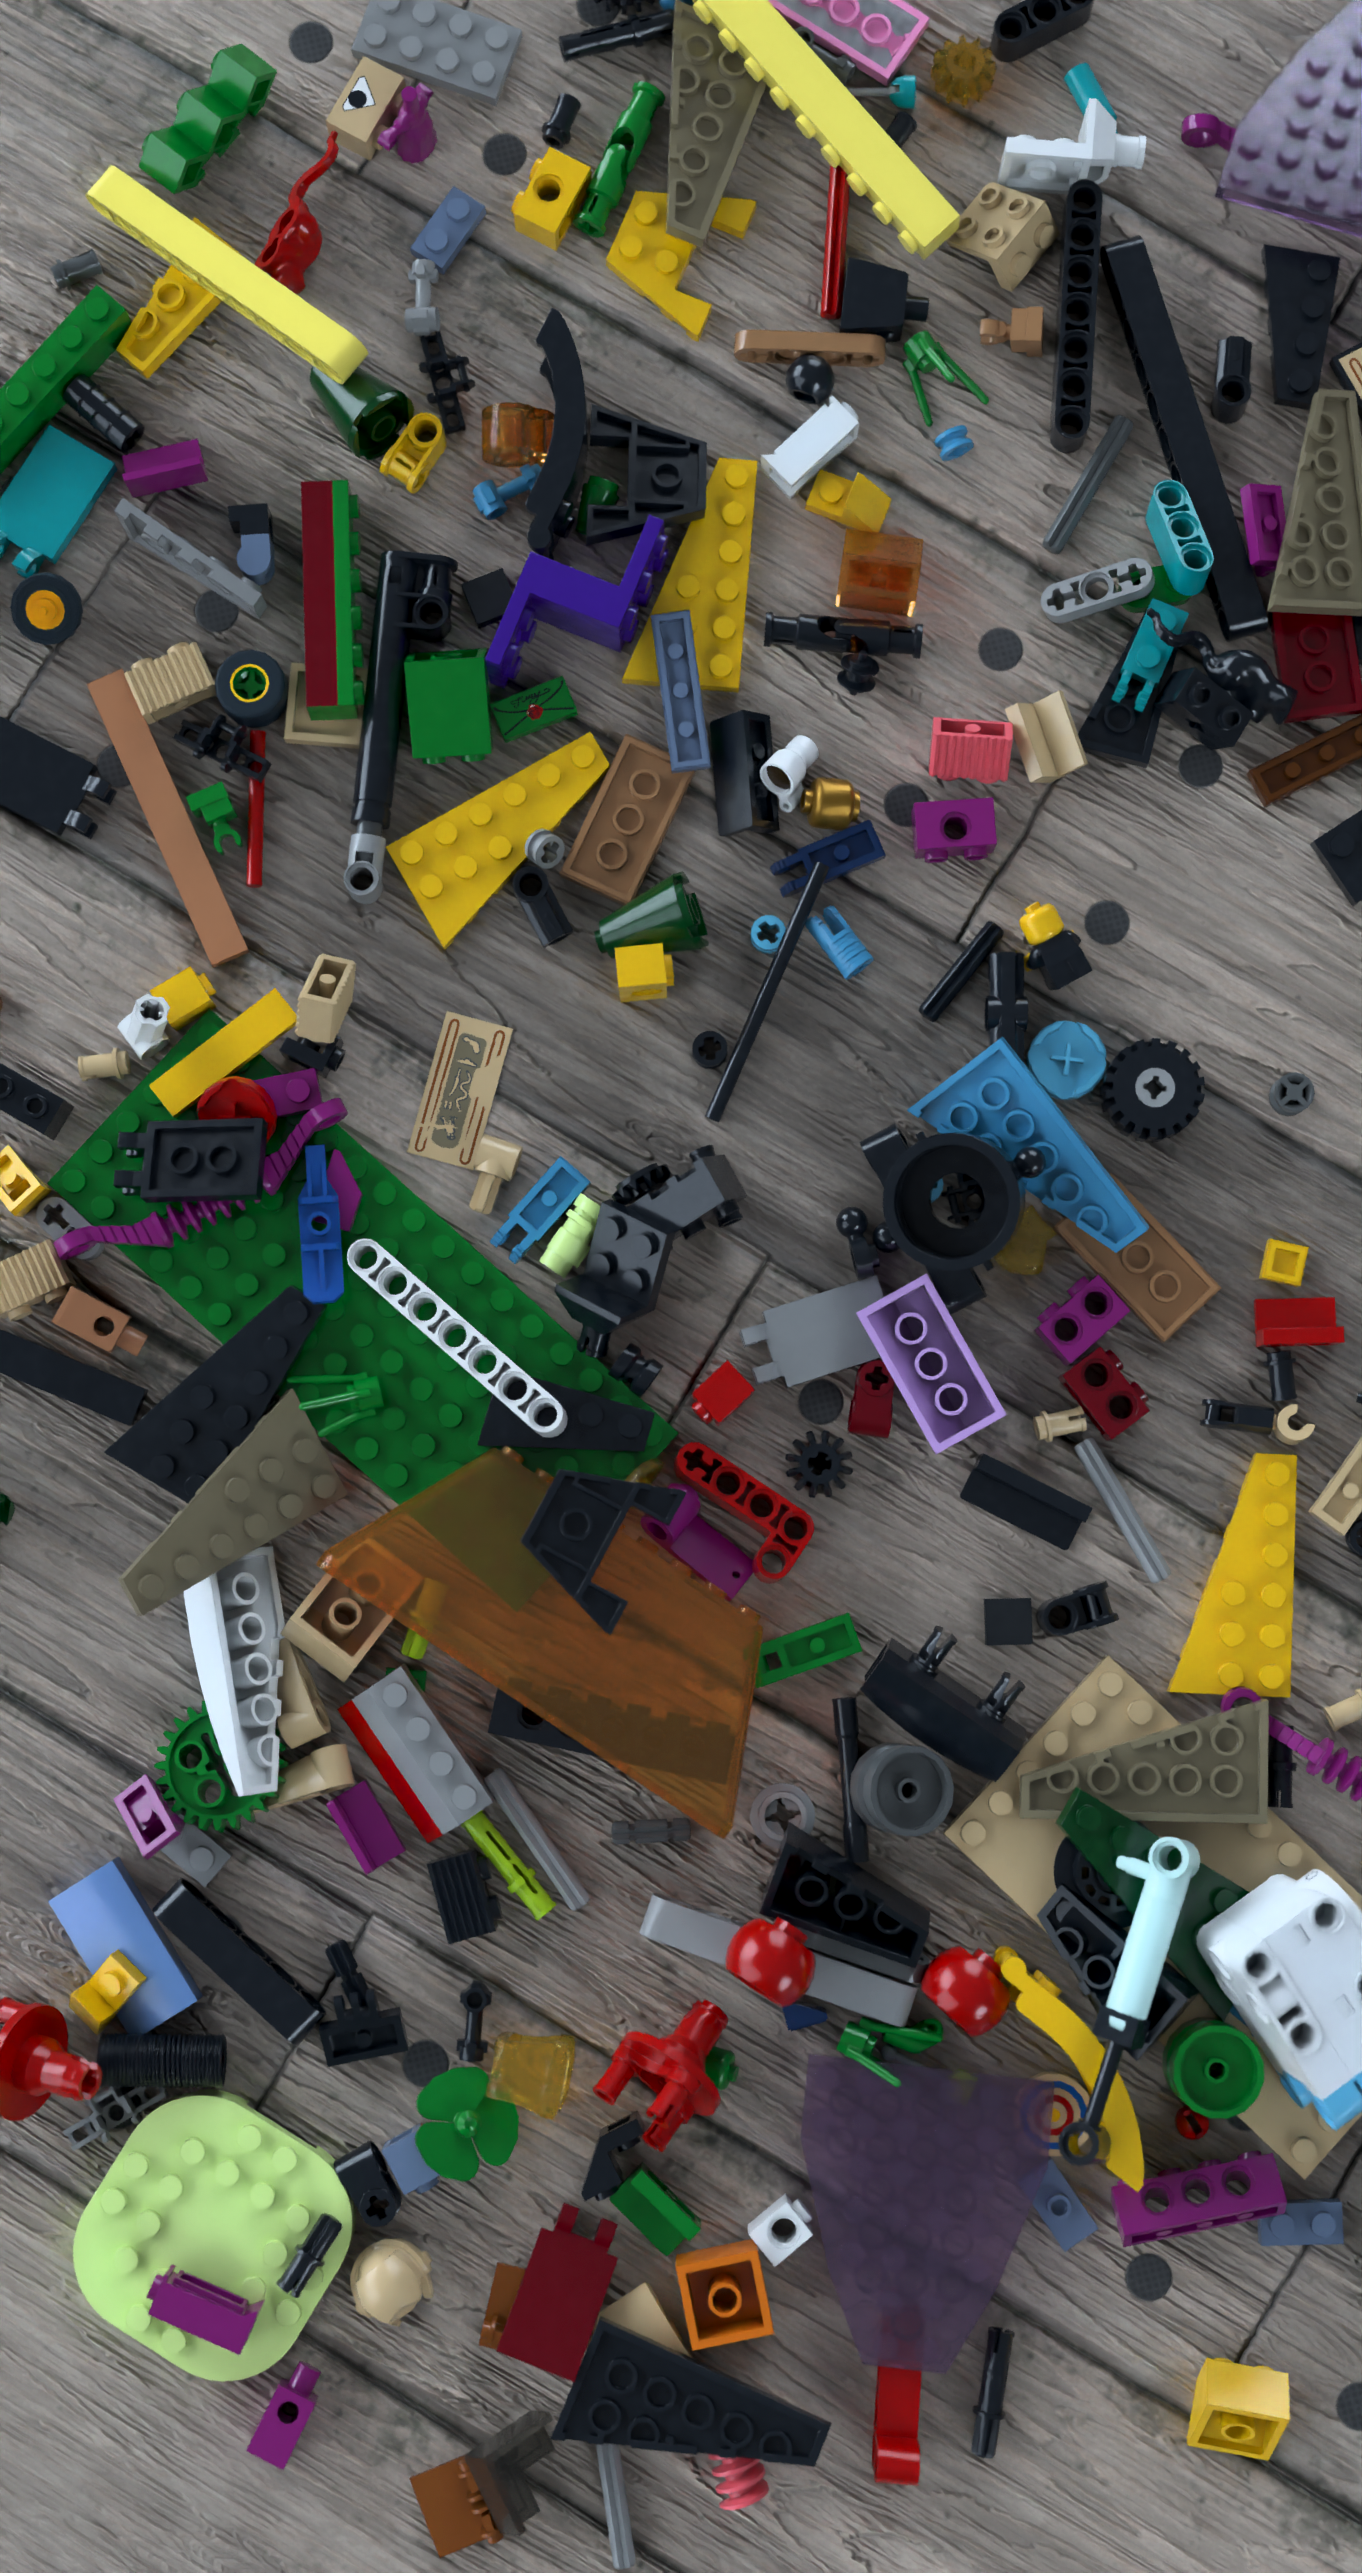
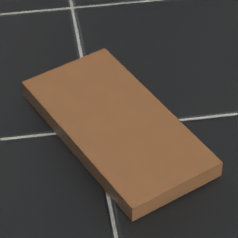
(626, 822)
(1149, 1274)

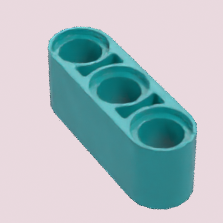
(1179, 537)

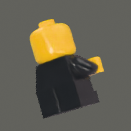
(1054, 950)

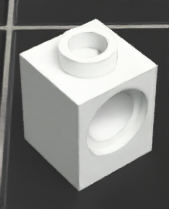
(779, 2247)

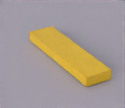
(224, 1052)

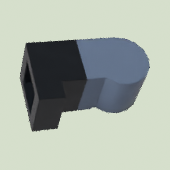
(256, 552)

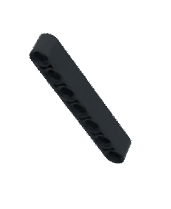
(1082, 300)

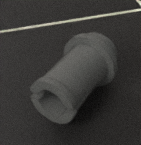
(76, 269)

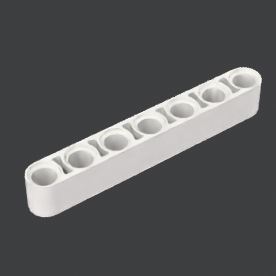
(448, 1320)

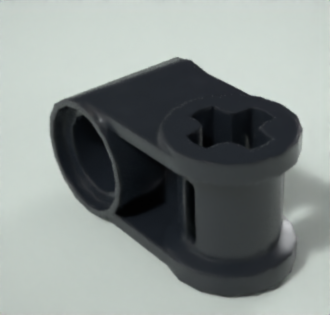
(1084, 1608)
(367, 2179)

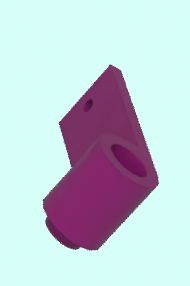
(700, 1545)

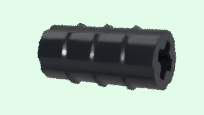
(103, 413)

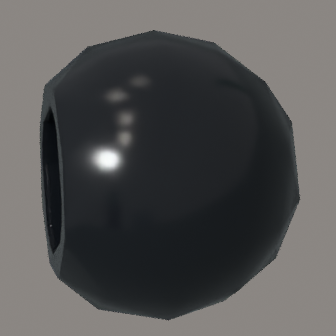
(810, 379)

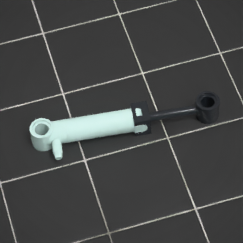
(1125, 2015)

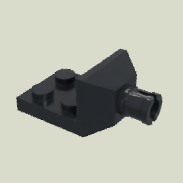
(619, 1275)

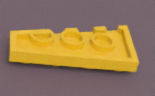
(168, 318)

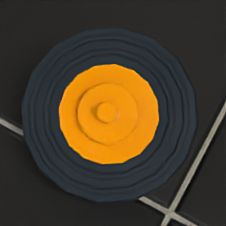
(46, 608)

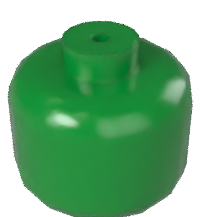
(721, 2067)

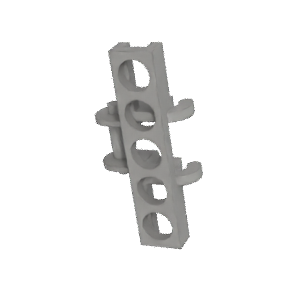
(95, 2118)

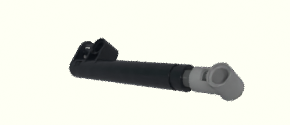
(403, 599)

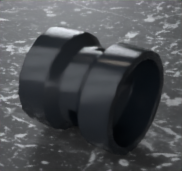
(635, 1369)

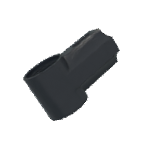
(1232, 379)
(542, 909)

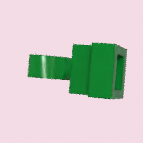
(217, 809)

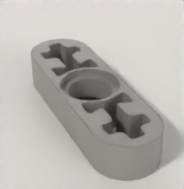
(1121, 570)

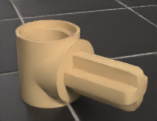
(495, 1162)

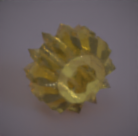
(958, 57)

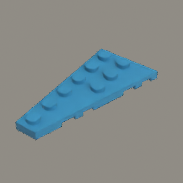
(1008, 1106)

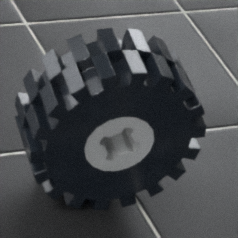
(1147, 1110)

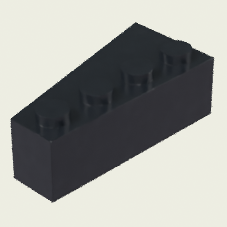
(842, 1901)

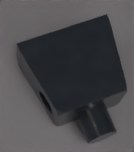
(878, 301)

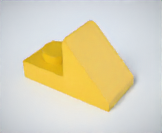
(849, 502)
(18, 1184)
(106, 1991)

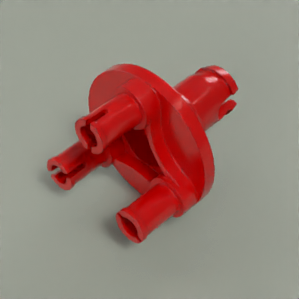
(37, 2060)
(672, 2069)

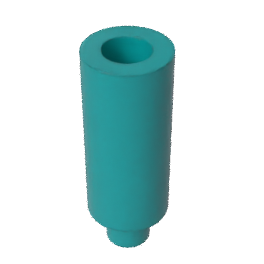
(1084, 85)

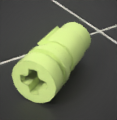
(571, 1240)

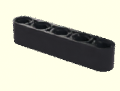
(239, 1961)

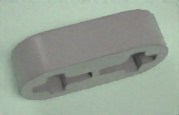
(74, 1219)

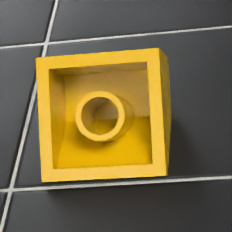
(1239, 2409)

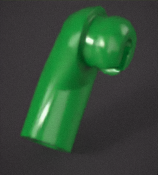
(915, 2045)

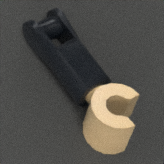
(1255, 1420)

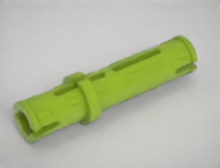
(517, 1875)

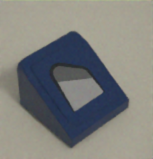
(803, 2015)

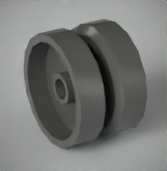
(901, 1789)

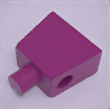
(278, 2430)

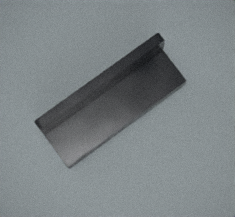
(739, 750)
(1024, 1502)

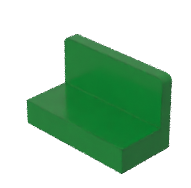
(655, 2210)

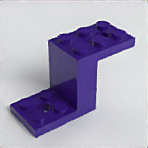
(576, 603)

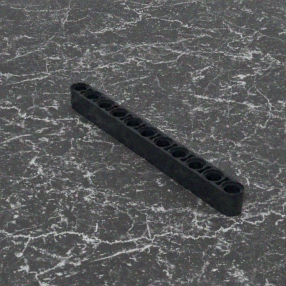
(1182, 432)

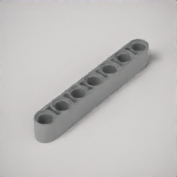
(834, 1978)

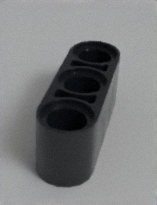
(1030, 31)

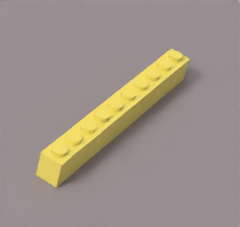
(835, 120)

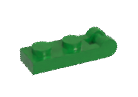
(808, 1649)

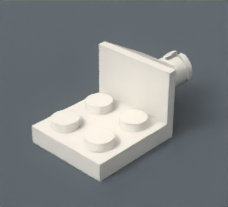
(1057, 164)

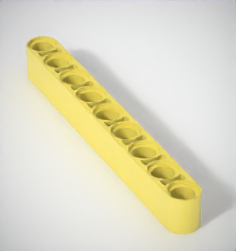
(227, 275)

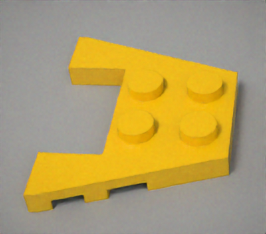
(657, 261)

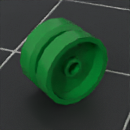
(1224, 2090)

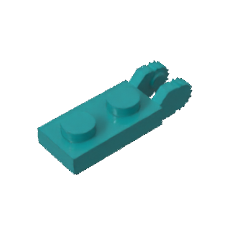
(1149, 653)

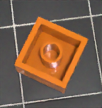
(724, 2294)

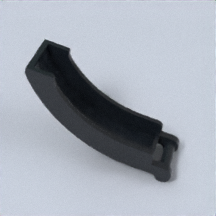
(565, 464)

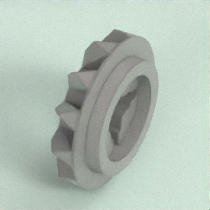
(766, 1804)

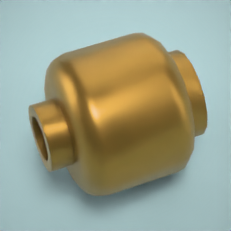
(830, 803)

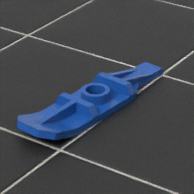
(320, 1249)

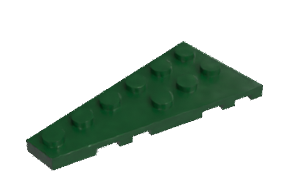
(1105, 1835)

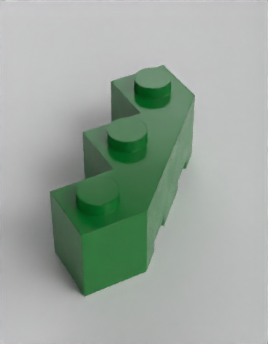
(208, 119)

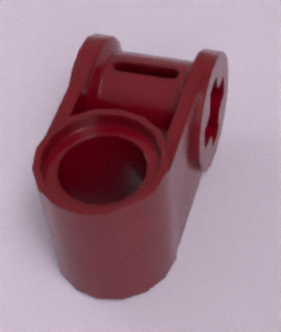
(871, 1409)

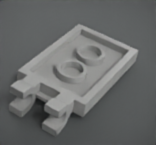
(816, 1334)

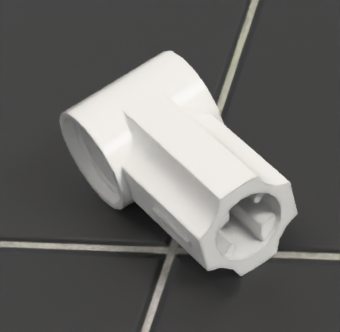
(146, 1026)

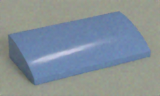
(111, 1914)

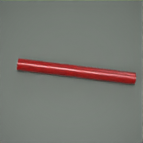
(256, 814)

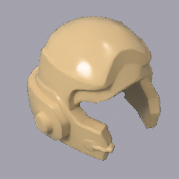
(390, 2279)

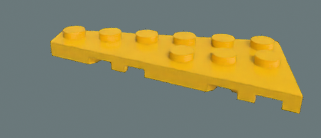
(710, 582)
(1247, 1604)

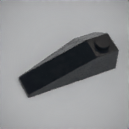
(1094, 1949)

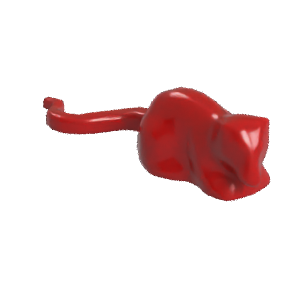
(296, 234)

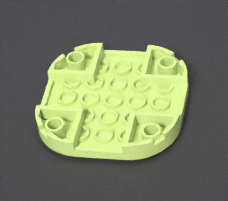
(223, 2201)

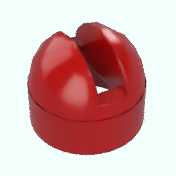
(1185, 2128)

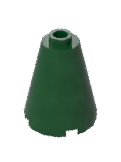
(364, 411)
(656, 916)

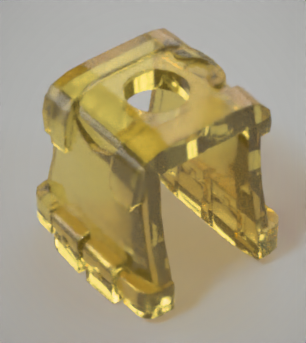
(532, 2071)

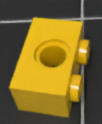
(550, 220)
(643, 972)

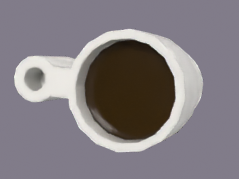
(787, 770)

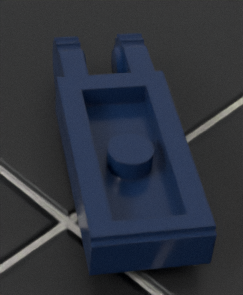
(841, 852)

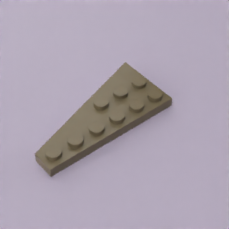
(1323, 528)
(251, 1498)

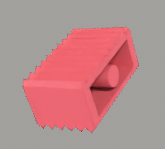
(970, 749)

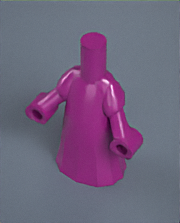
(413, 127)

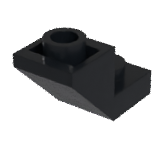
(603, 2171)

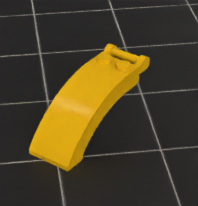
(1040, 2002)

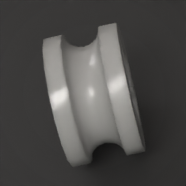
(536, 854)

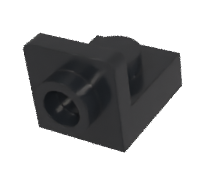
(306, 1054)

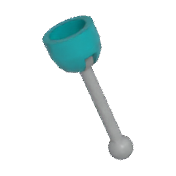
(901, 92)

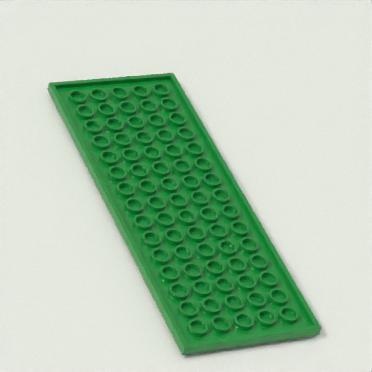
(247, 1260)

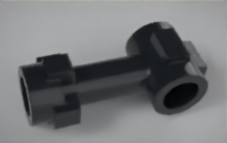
(474, 2001)

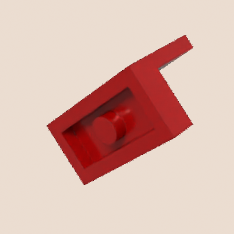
(1296, 1322)

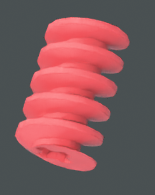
(741, 2482)

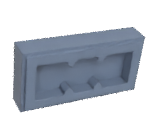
(1062, 2209)

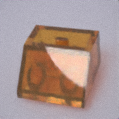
(879, 572)

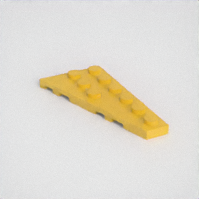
(480, 844)

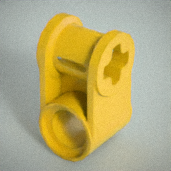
(412, 459)

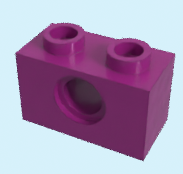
(972, 815)

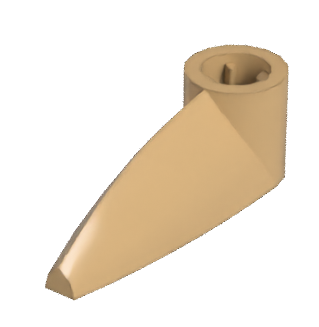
(302, 1708)
(313, 1776)

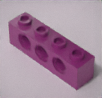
(1141, 2225)

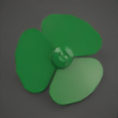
(461, 2101)

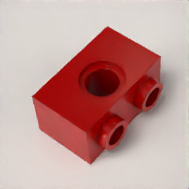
(721, 1394)

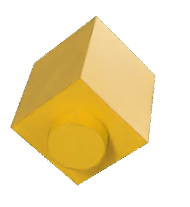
(187, 997)

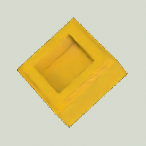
(1283, 1262)

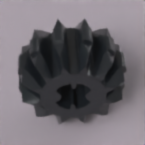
(811, 1453)

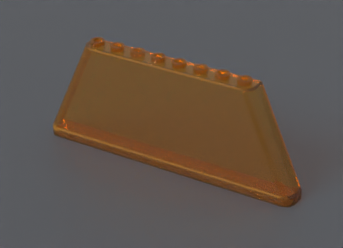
(653, 1699)

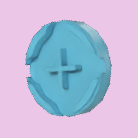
(1067, 1059)

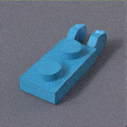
(542, 1206)

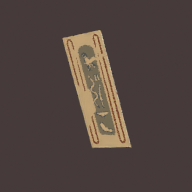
(459, 1090)

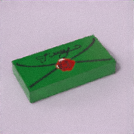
(534, 709)

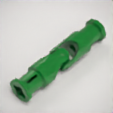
(611, 174)

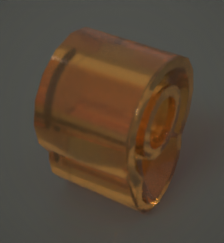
(515, 434)

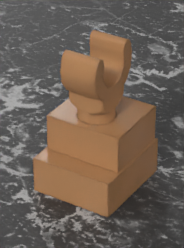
(1024, 332)

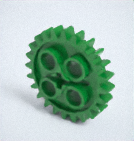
(190, 1784)

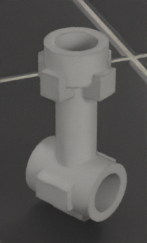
(422, 318)

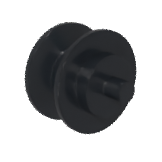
(858, 672)

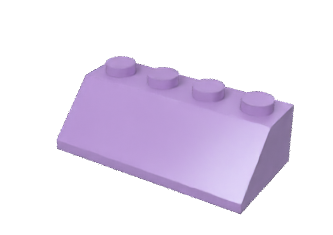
(931, 1364)

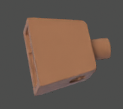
(80, 1316)

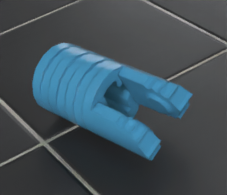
(843, 947)

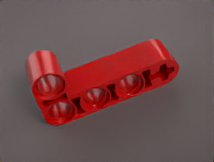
(739, 1506)
(896, 2426)

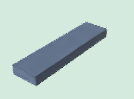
(680, 691)

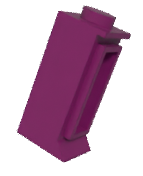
(203, 2309)

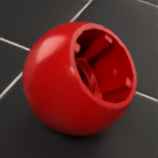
(772, 1960)
(967, 1989)

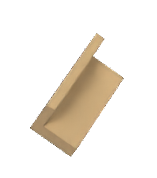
(1046, 738)

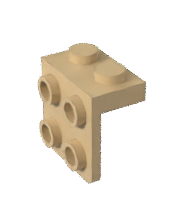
(1006, 231)

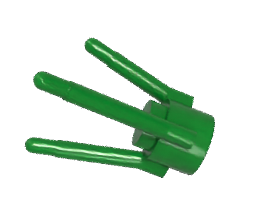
(927, 355)
(363, 1394)
(859, 2043)

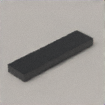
(70, 1379)

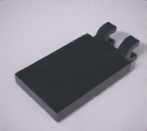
(47, 781)
(196, 1160)

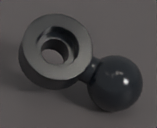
(852, 1224)

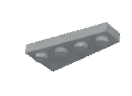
(189, 559)

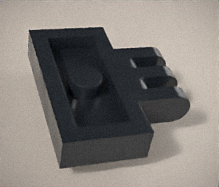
(362, 2031)

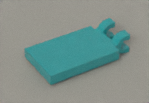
(51, 499)

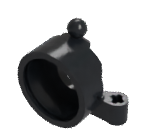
(911, 1224)

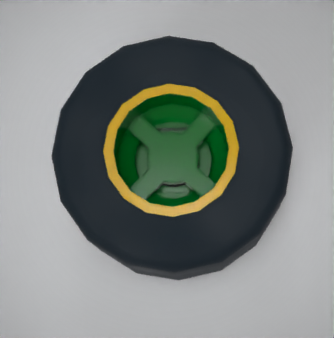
(250, 673)

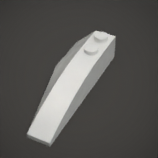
(235, 1646)

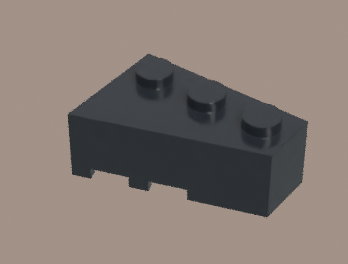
(694, 1197)

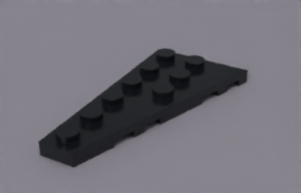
(221, 1400)
(668, 2402)

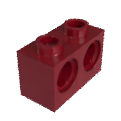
(1096, 1400)

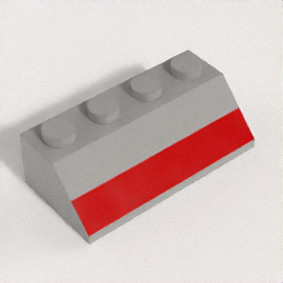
(416, 1753)

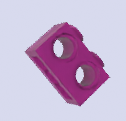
(1086, 1326)

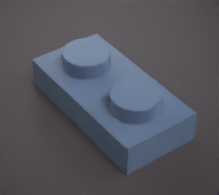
(448, 229)
(1304, 2224)

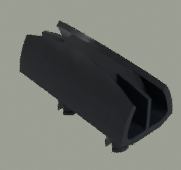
(943, 1711)

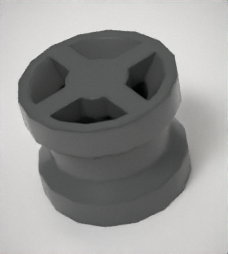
(1298, 1089)

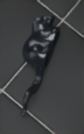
(1238, 672)

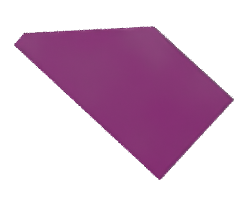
(347, 1189)

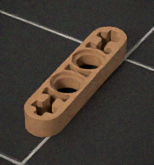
(787, 346)

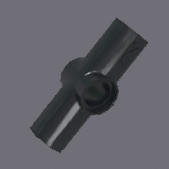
(1006, 1005)

